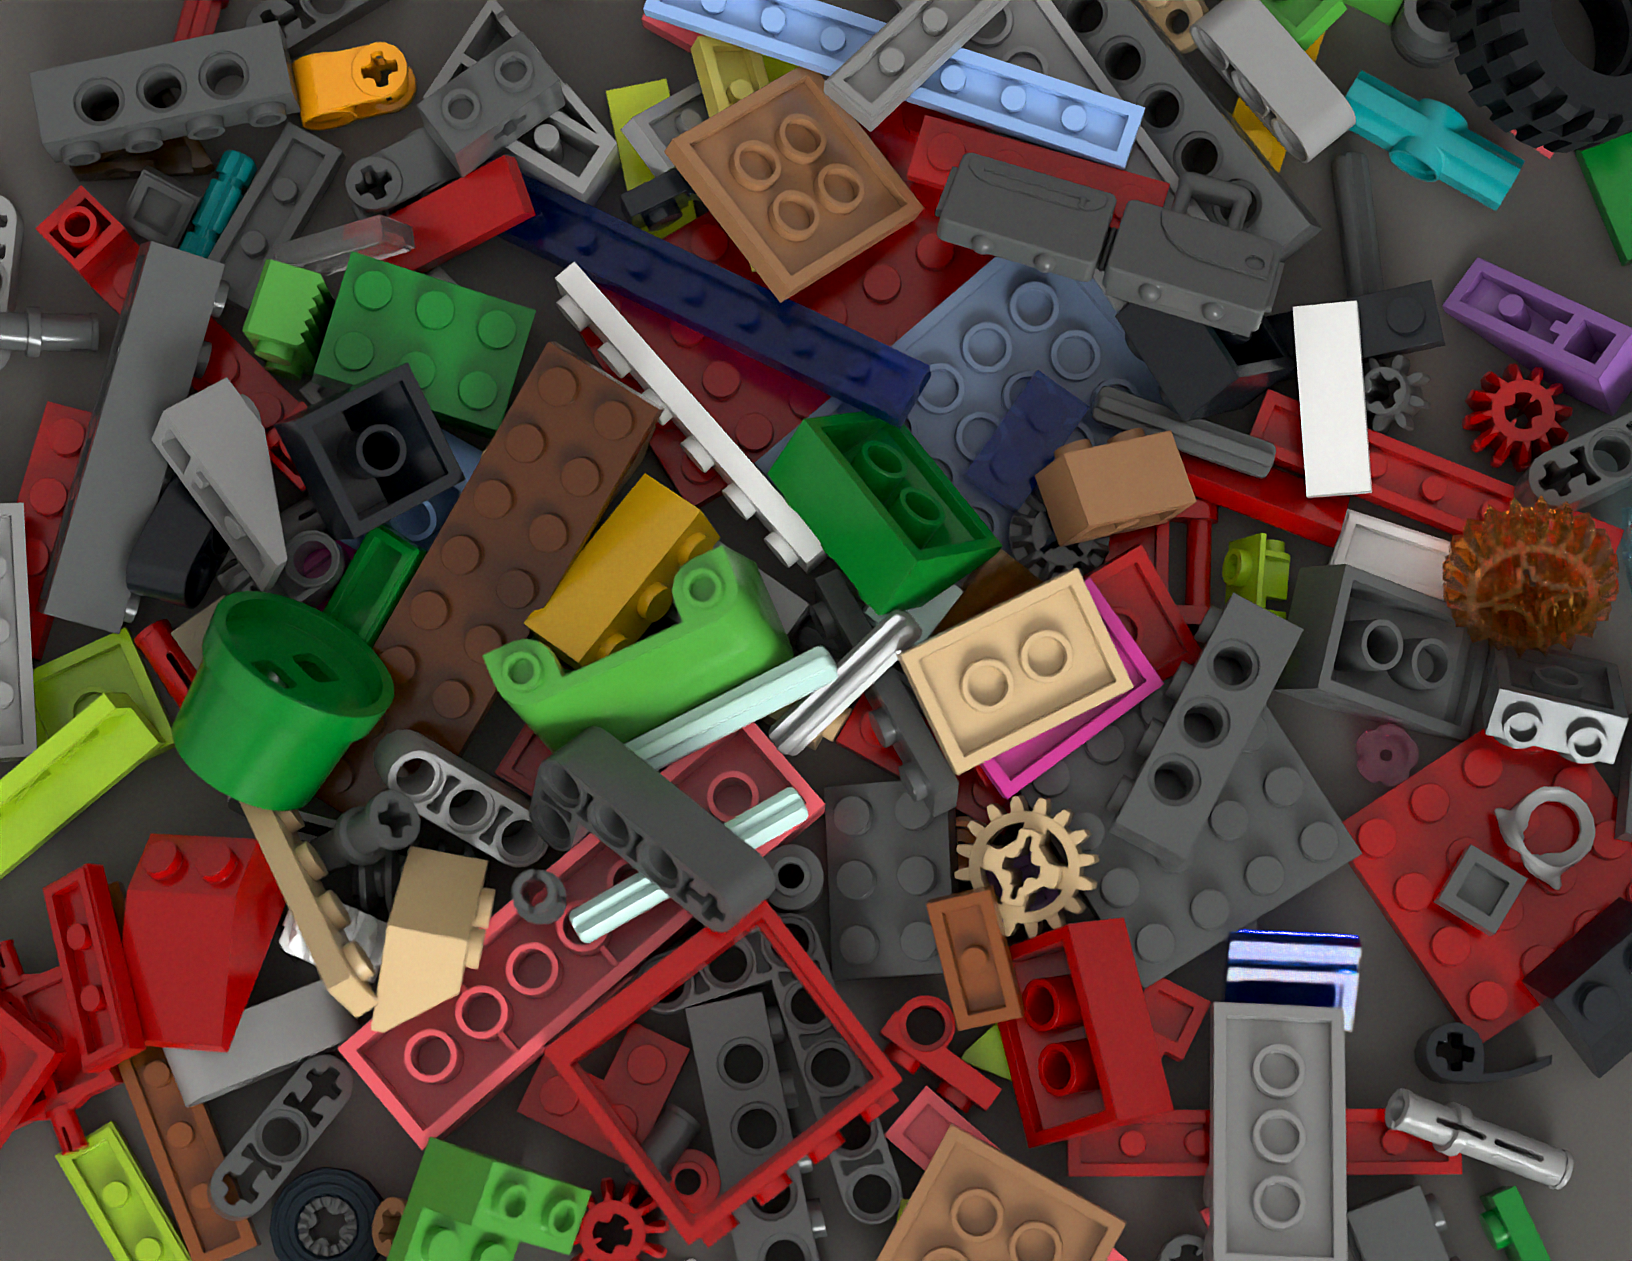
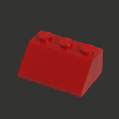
(1086, 1038)

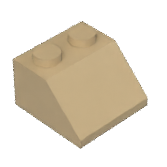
(431, 934)

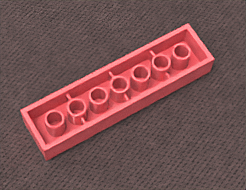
(542, 976)

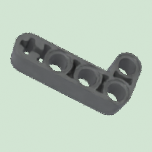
(1588, 480)
(653, 825)

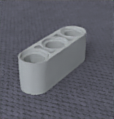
(1273, 76)
(445, 775)
(265, 1043)

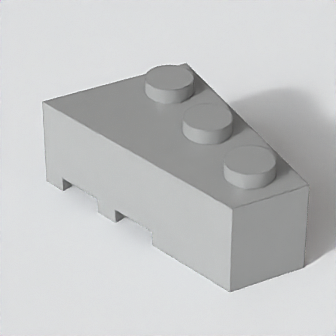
(564, 150)

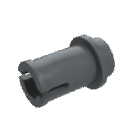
(668, 1140)

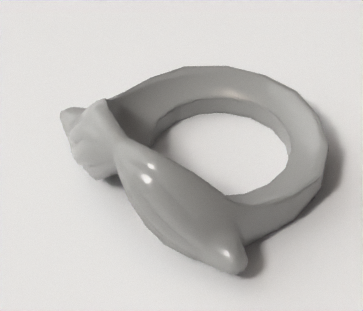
(1549, 865)

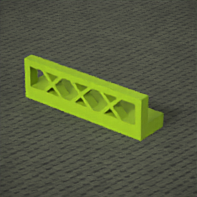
(71, 774)

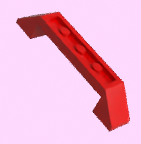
(105, 258)

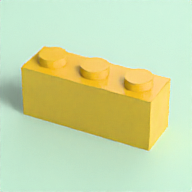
(623, 575)

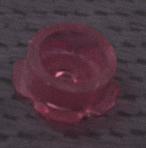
(1403, 752)

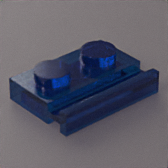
(1292, 969)

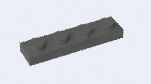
(894, 714)

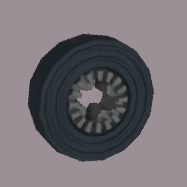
(297, 1214)

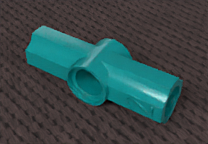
(1431, 141)

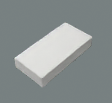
(1392, 552)

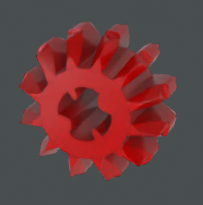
(1531, 399)
(606, 1213)

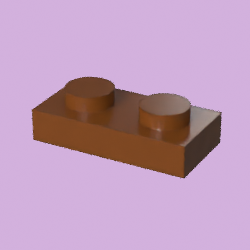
(975, 958)

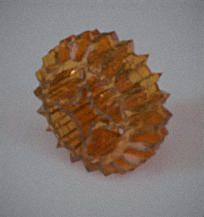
(1565, 558)

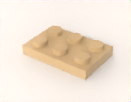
(1015, 671)

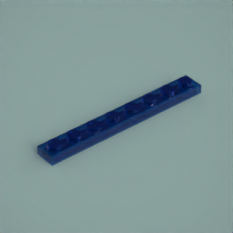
(721, 305)

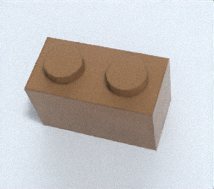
(1114, 486)

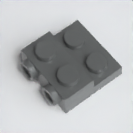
(1555, 703)

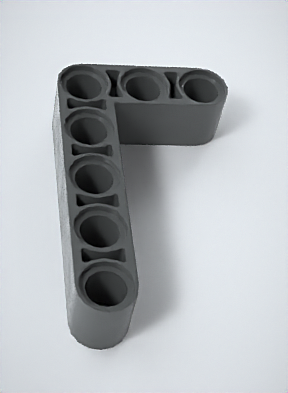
(807, 1042)

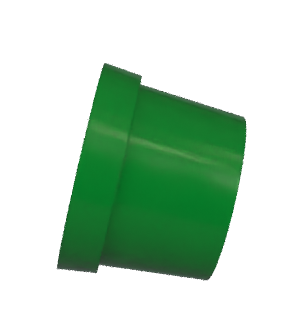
(277, 700)

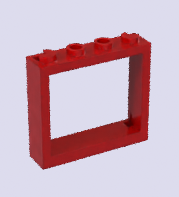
(656, 984)

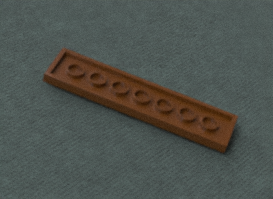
(499, 557)

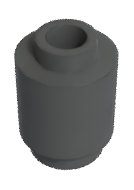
(808, 893)

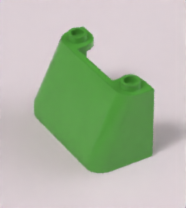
(722, 642)

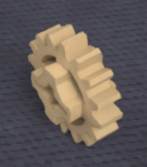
(1033, 837)

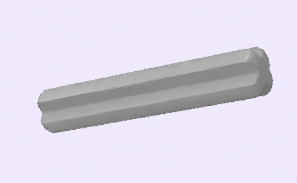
(855, 674)

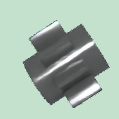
(1407, 398)

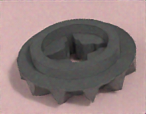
(1029, 534)

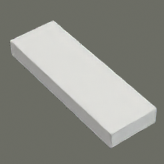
(1332, 399)

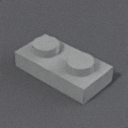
(658, 125)

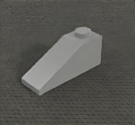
(225, 464)

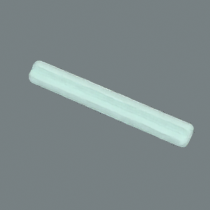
(736, 708)
(639, 894)

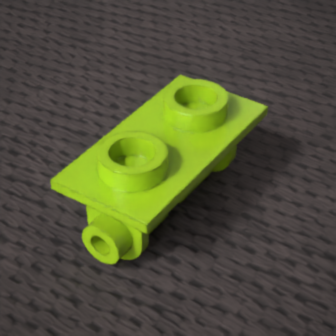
(1257, 570)

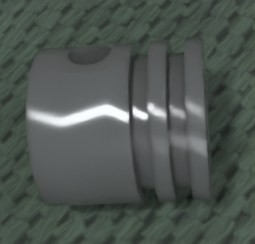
(1423, 33)

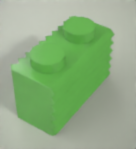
(288, 319)

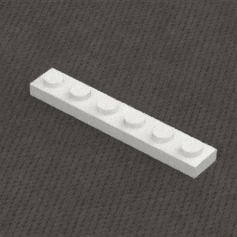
(705, 440)

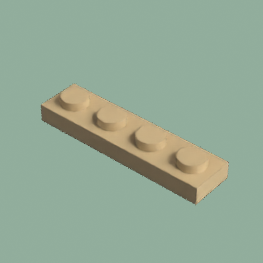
(316, 912)

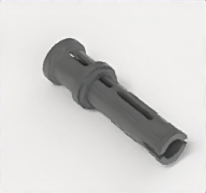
(367, 832)

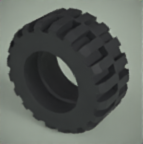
(1535, 81)

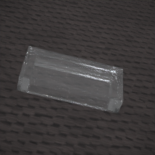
(331, 249)

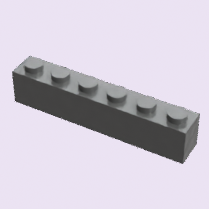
(119, 467)

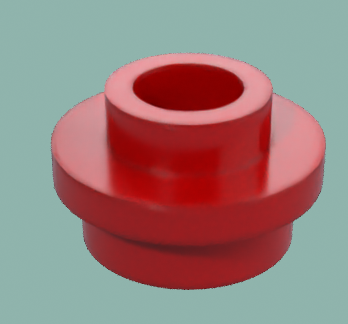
(709, 1175)

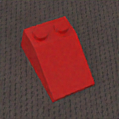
(197, 936)

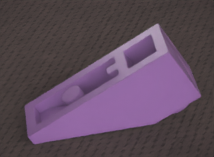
(1547, 331)

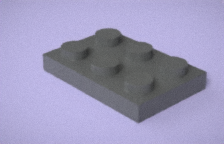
(881, 872)

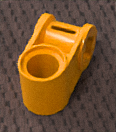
(344, 87)

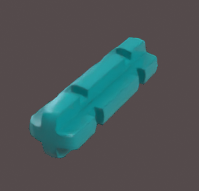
(219, 202)

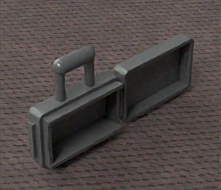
(1152, 258)

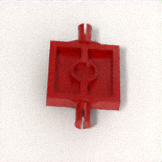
(45, 1004)

